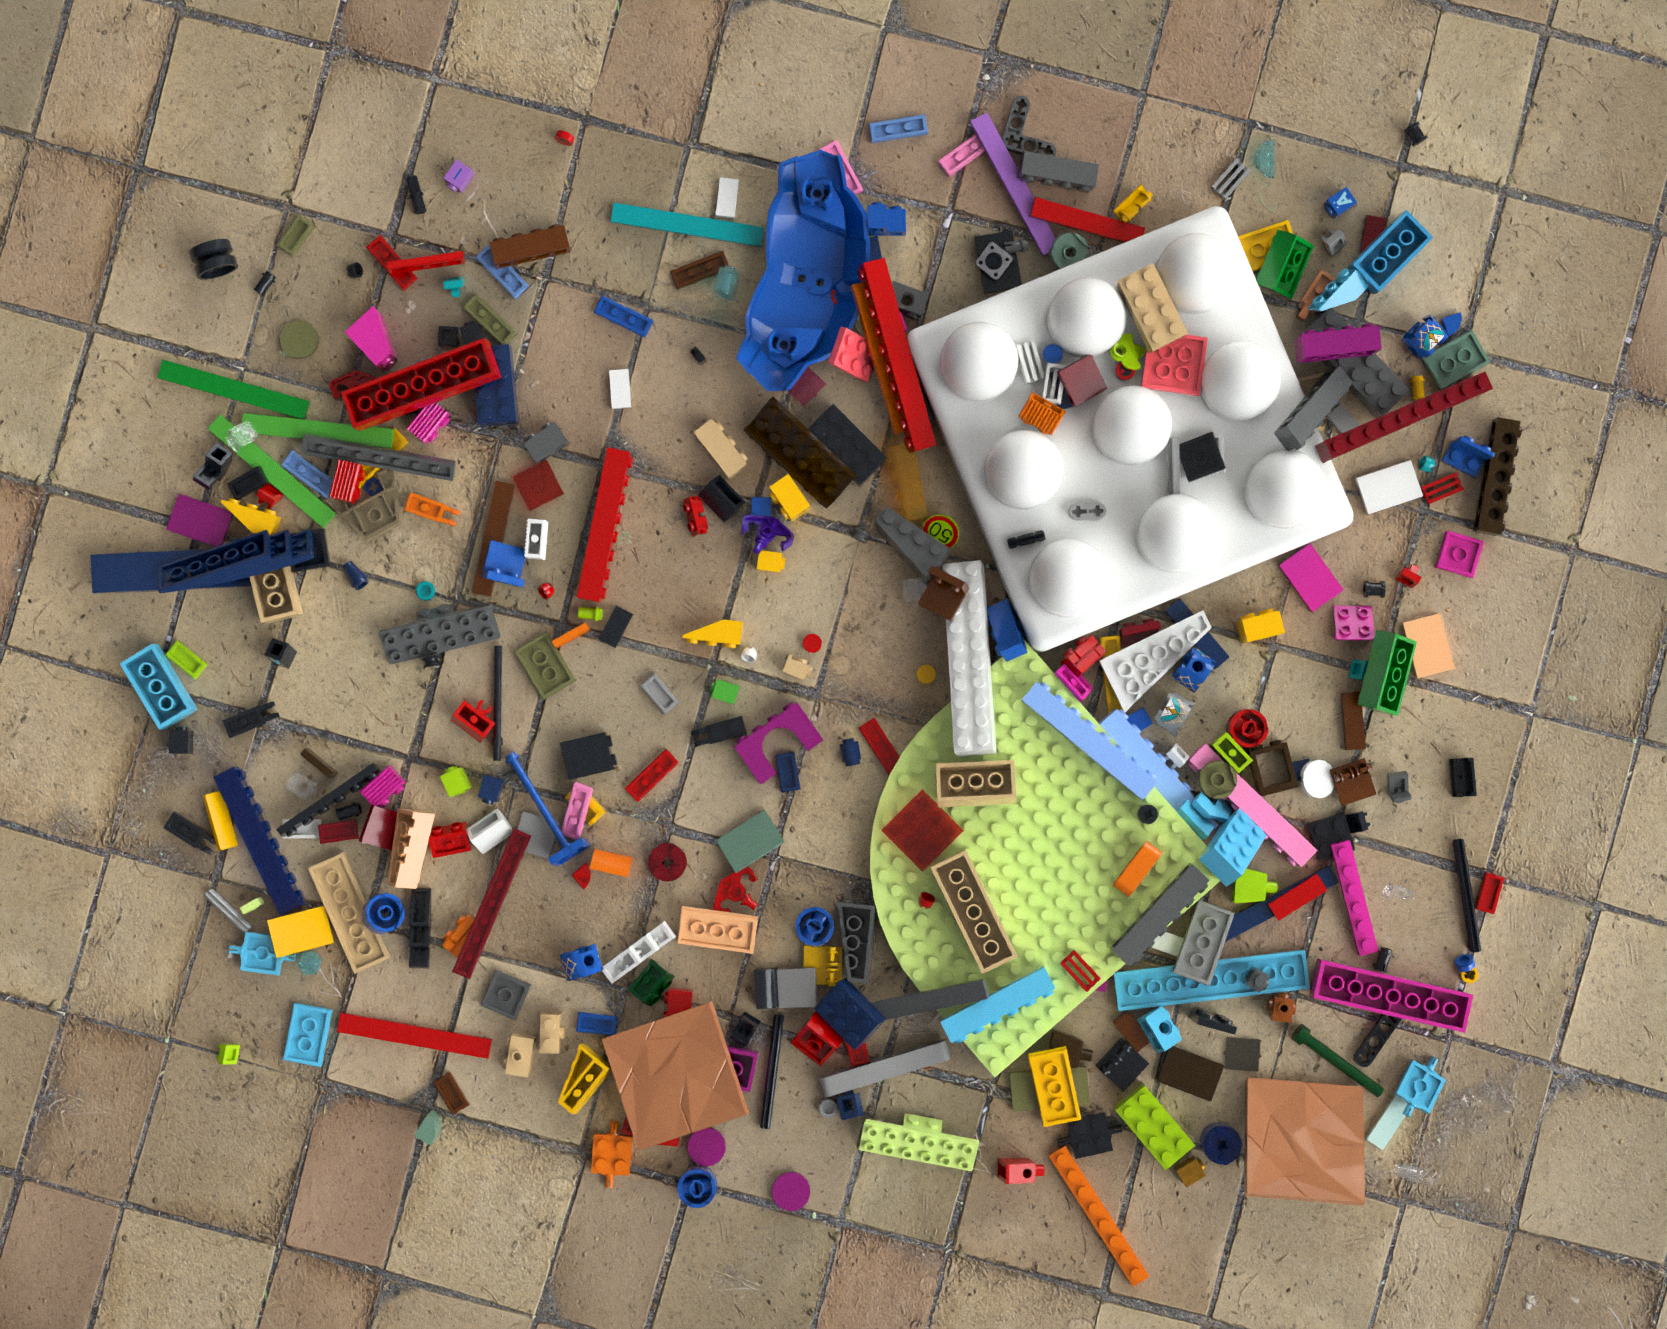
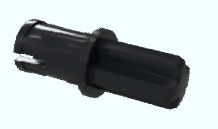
(416, 195)

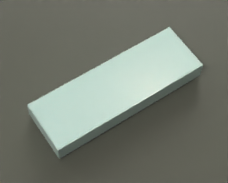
(1387, 1123)

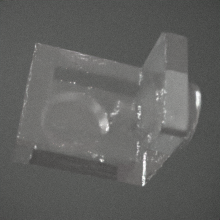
(241, 435)

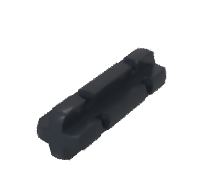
(1026, 539)

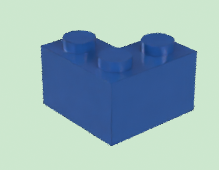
(886, 221)

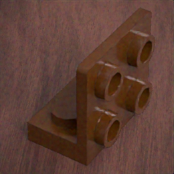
(943, 594)

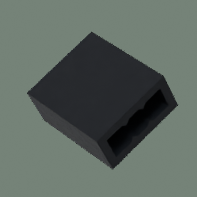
(588, 755)

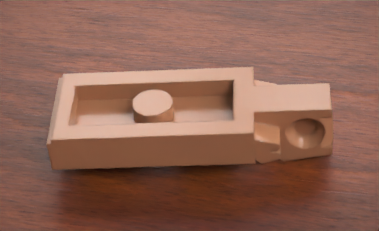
(1315, 289)

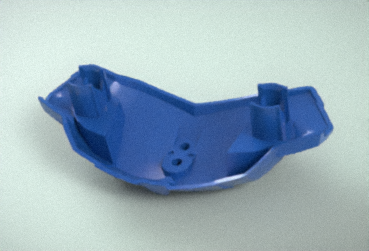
(814, 233)

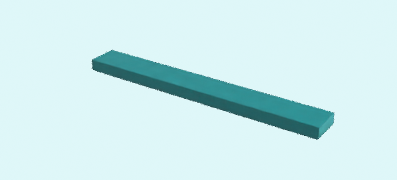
(687, 224)

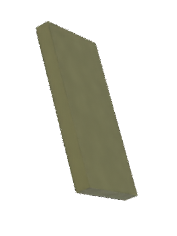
(1024, 1092)

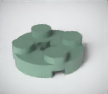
(1061, 243)

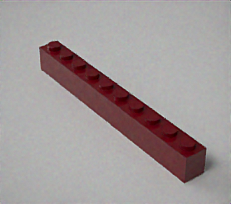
(1403, 417)

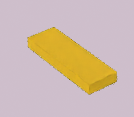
(220, 821)

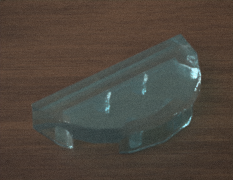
(1266, 159)

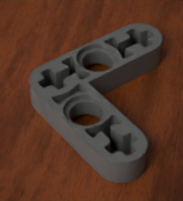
(1016, 133)

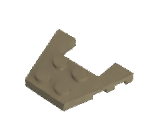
(374, 514)

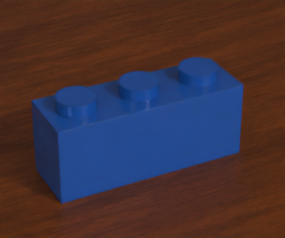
(1006, 630)

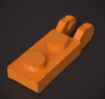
(429, 509)

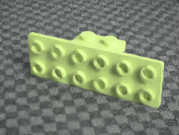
(919, 1141)

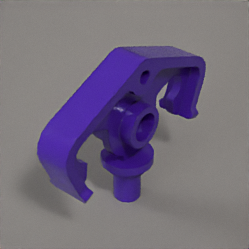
(767, 530)

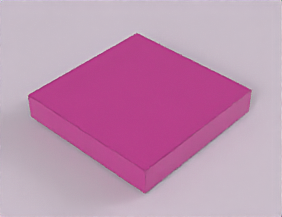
(1459, 554)

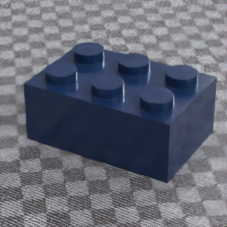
(849, 1013)

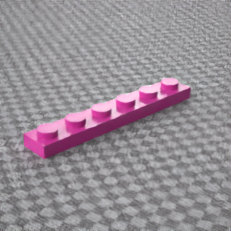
(1354, 897)

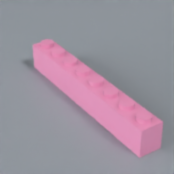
(1276, 828)

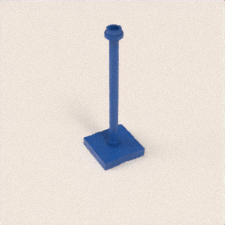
(568, 850)

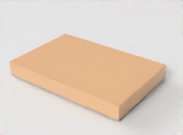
(1432, 648)

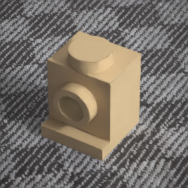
(797, 667)

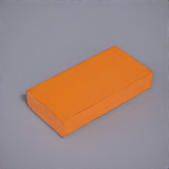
(571, 635)

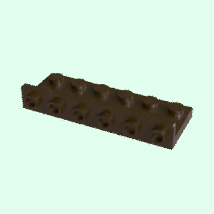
(800, 453)

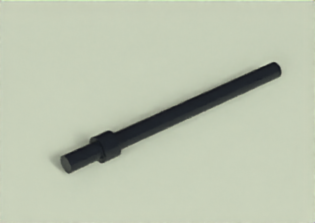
(497, 741)

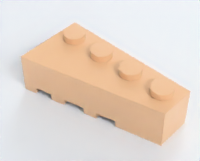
(409, 847)

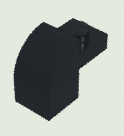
(215, 466)

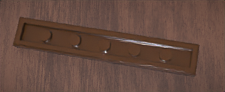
(494, 531)

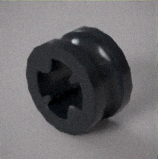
(431, 661)

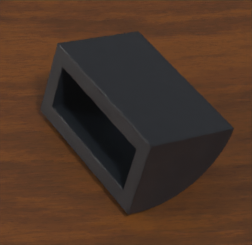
(721, 498)
(766, 988)

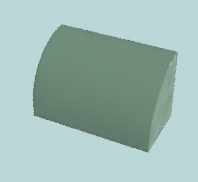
(429, 1128)

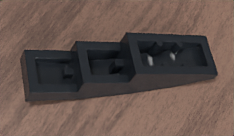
(420, 928)

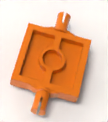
(611, 1154)

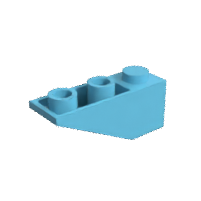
(1343, 289)

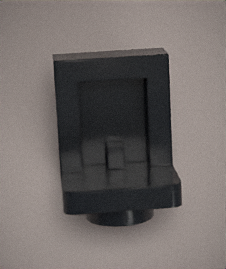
(745, 1029)

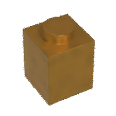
(1190, 1171)

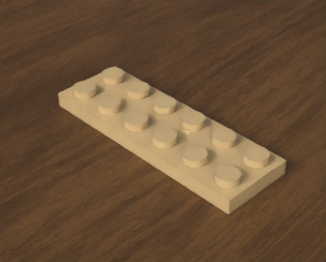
(344, 906)

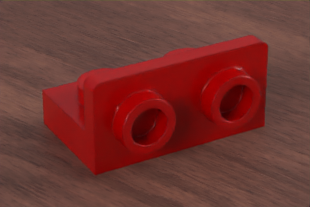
(449, 839)

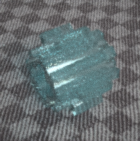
(310, 963)

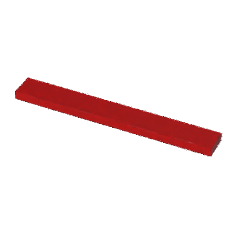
(414, 1035)

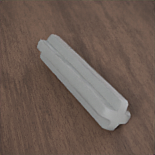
(1173, 466)
(227, 910)

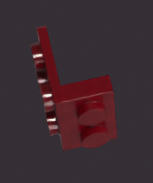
(1134, 633)

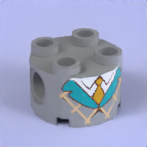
(1174, 713)

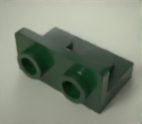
(651, 983)

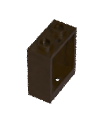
(1275, 788)

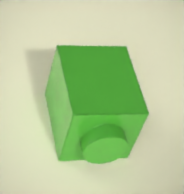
(724, 691)

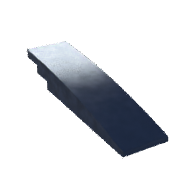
(236, 560)
(139, 571)

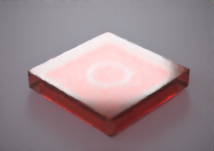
(538, 485)

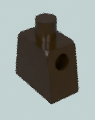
(1073, 1046)

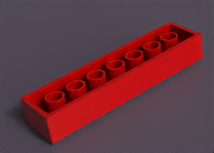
(421, 384)

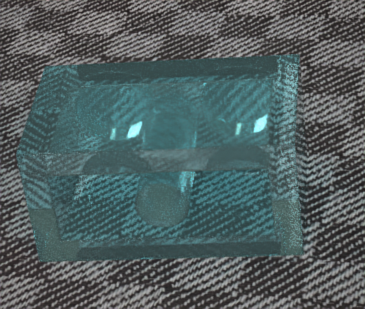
(727, 282)

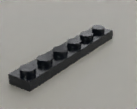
(322, 805)

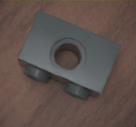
(917, 297)

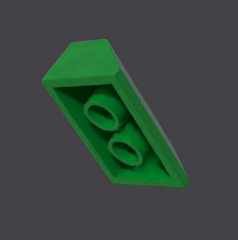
(1284, 263)

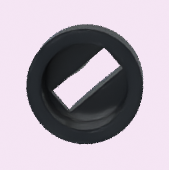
(358, 272)

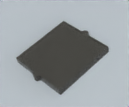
(1242, 1054)

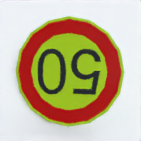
(942, 529)

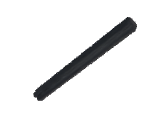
(1466, 895)
(772, 1071)

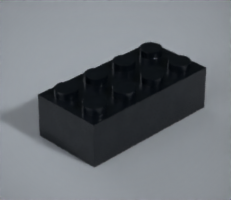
(848, 444)

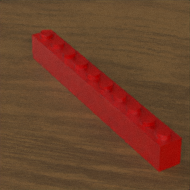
(896, 355)

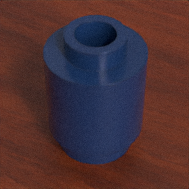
(850, 752)

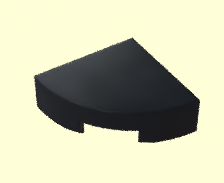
(698, 355)

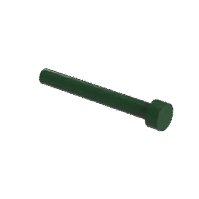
(1302, 1036)

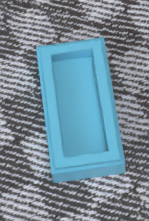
(1195, 819)

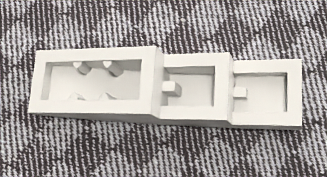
(638, 952)

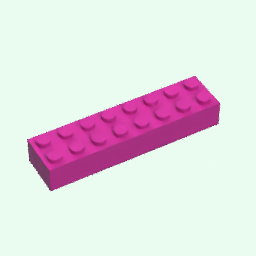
(1391, 995)

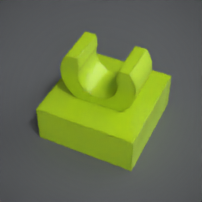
(228, 1053)

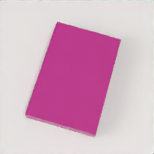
(1310, 577)

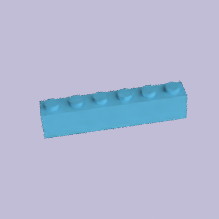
(1000, 1003)

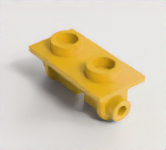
(1132, 203)

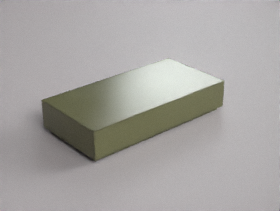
(295, 235)

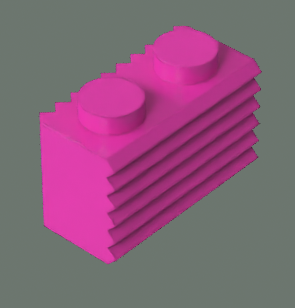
(428, 422)
(383, 787)

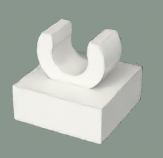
(1177, 755)

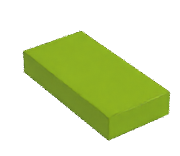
(186, 659)

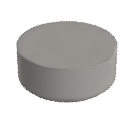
(828, 1107)

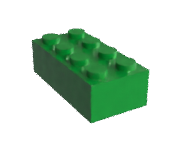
(1387, 672)

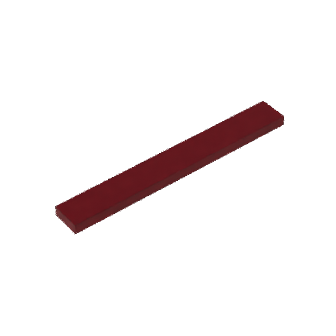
(491, 903)

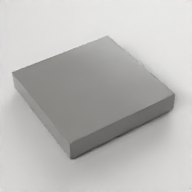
(542, 836)
(797, 987)

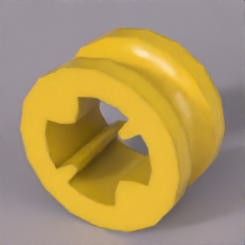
(1474, 976)

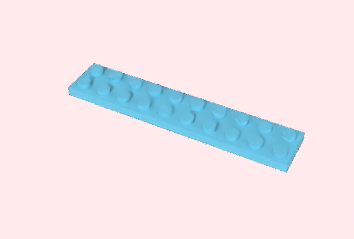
(1161, 987)

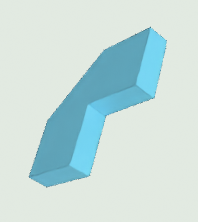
(1218, 809)

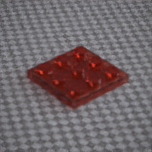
(922, 830)

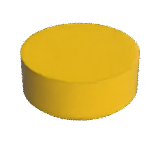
(926, 674)

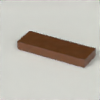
(698, 270)
(1352, 721)

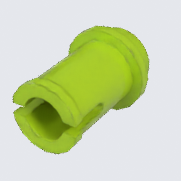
(590, 613)

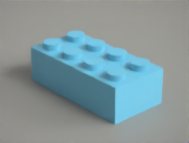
(158, 686)
(1232, 847)

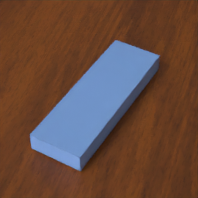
(898, 128)
(506, 276)
(308, 473)

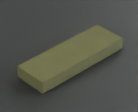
(489, 320)

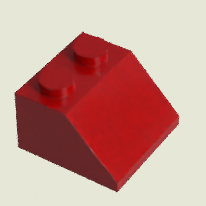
(817, 1039)

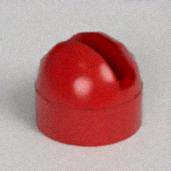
(545, 590)
(926, 900)

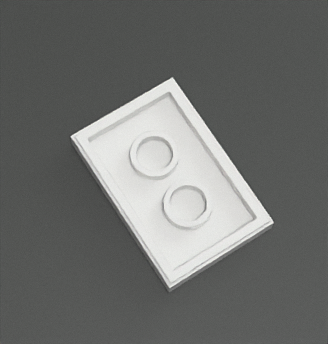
(1389, 487)

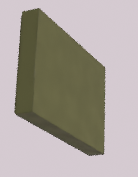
(545, 665)

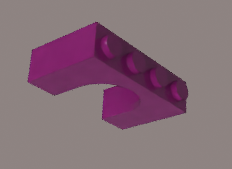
(751, 747)

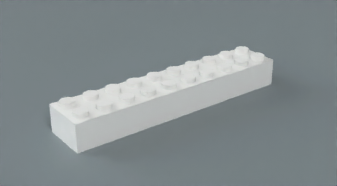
(971, 665)

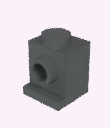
(1256, 979)

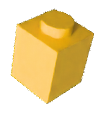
(770, 561)

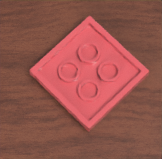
(1176, 366)

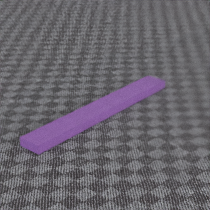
(1014, 186)

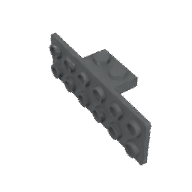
(439, 631)

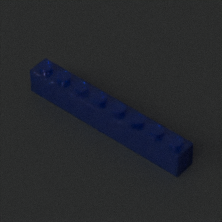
(259, 841)

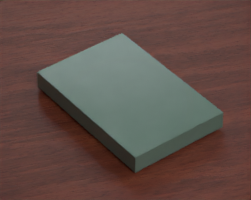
(1455, 360)
(750, 841)

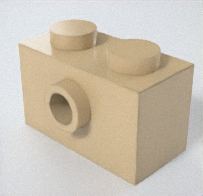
(551, 1032)
(519, 1055)

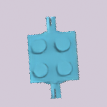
(259, 954)
(1420, 1086)

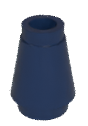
(355, 576)

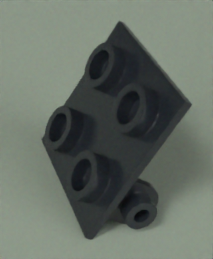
(1122, 1064)

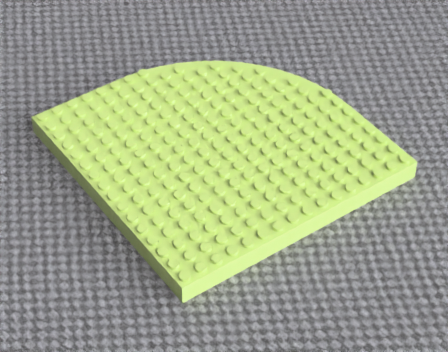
(1040, 861)

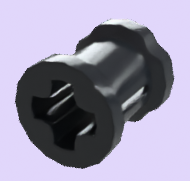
(1415, 134)
(1374, 589)

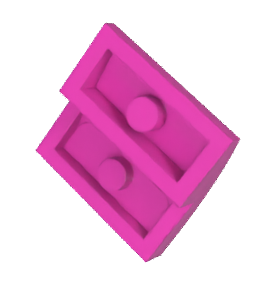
(1078, 686)

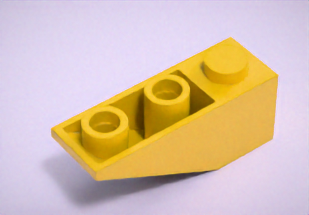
(253, 518)
(719, 632)

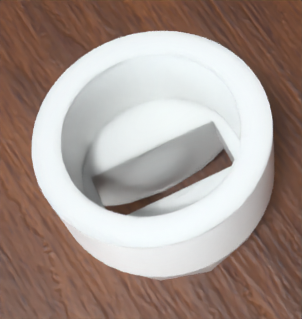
(749, 655)

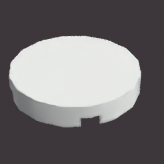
(1316, 779)

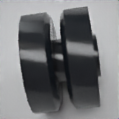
(213, 259)

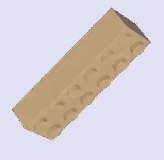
(974, 911)

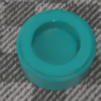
(425, 590)

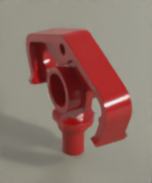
(351, 380)
(732, 889)

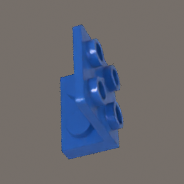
(1467, 455)
(504, 564)

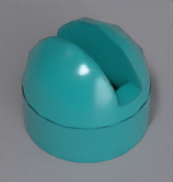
(1426, 464)

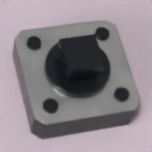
(994, 260)

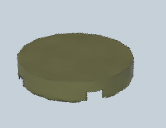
(299, 339)
(1217, 779)

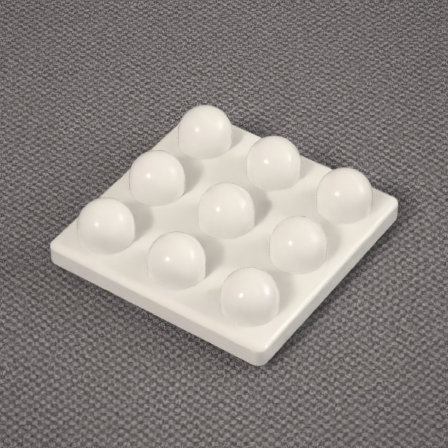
(1118, 441)

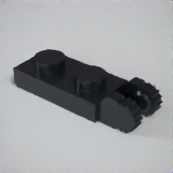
(248, 720)
(721, 731)
(189, 832)

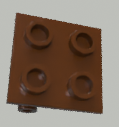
(1353, 781)

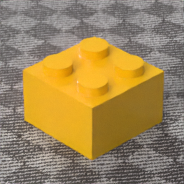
(789, 497)
(1259, 627)

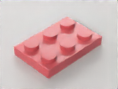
(852, 355)

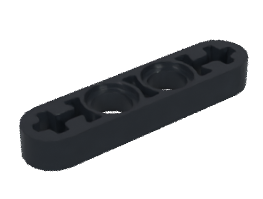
(1382, 1036)

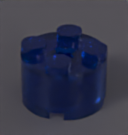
(1216, 1153)

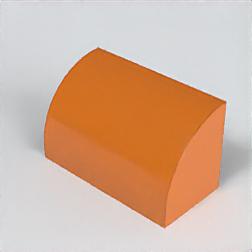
(611, 862)

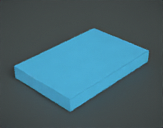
(307, 1034)

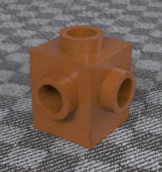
(1283, 1014)

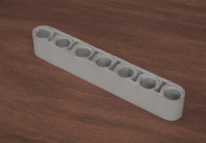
(884, 1068)

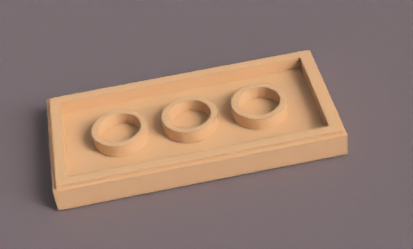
(717, 929)

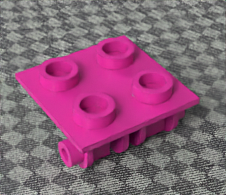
(1353, 623)

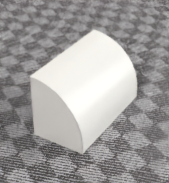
(489, 831)

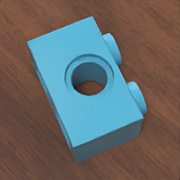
(1150, 1024)

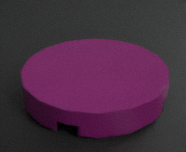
(706, 1146)
(791, 1191)

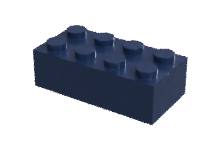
(498, 399)

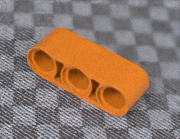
(1137, 868)

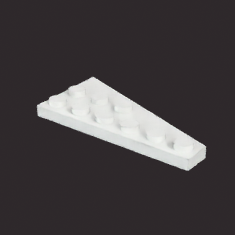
(1145, 662)

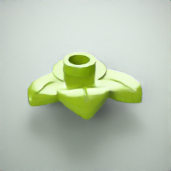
(1129, 352)

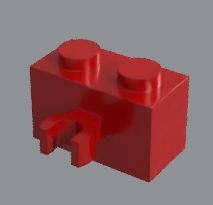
(473, 720)

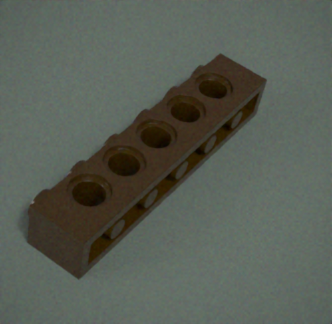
(1483, 523)

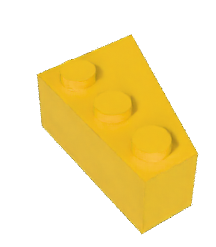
(585, 1077)

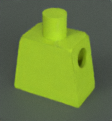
(1252, 887)

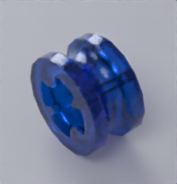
(368, 483)

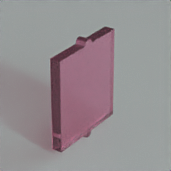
(807, 387)

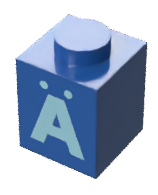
(1339, 203)

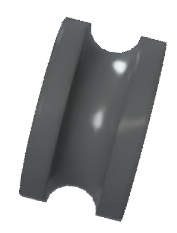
(860, 535)

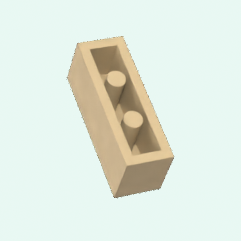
(721, 448)

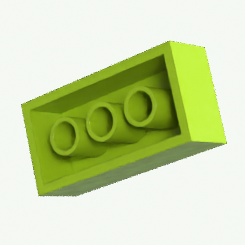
(1154, 1126)

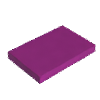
(199, 520)

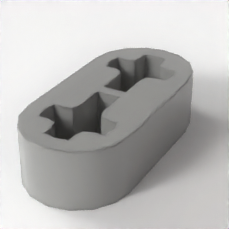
(1086, 506)

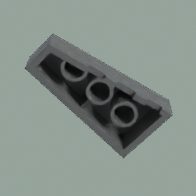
(912, 543)
(858, 934)

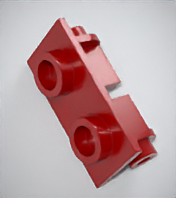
(692, 507)

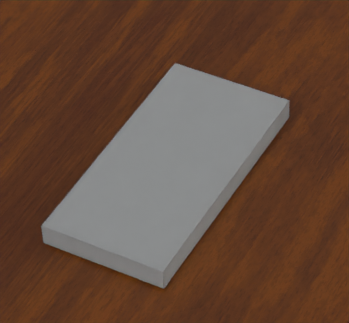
(1203, 942)

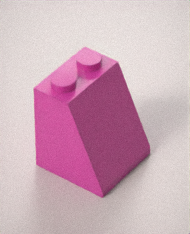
(373, 339)

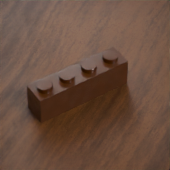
(530, 246)

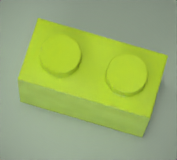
(1230, 752)
(455, 781)

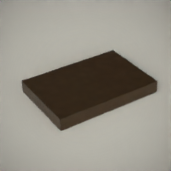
(1190, 1073)

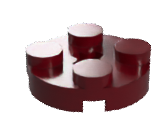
(674, 853)

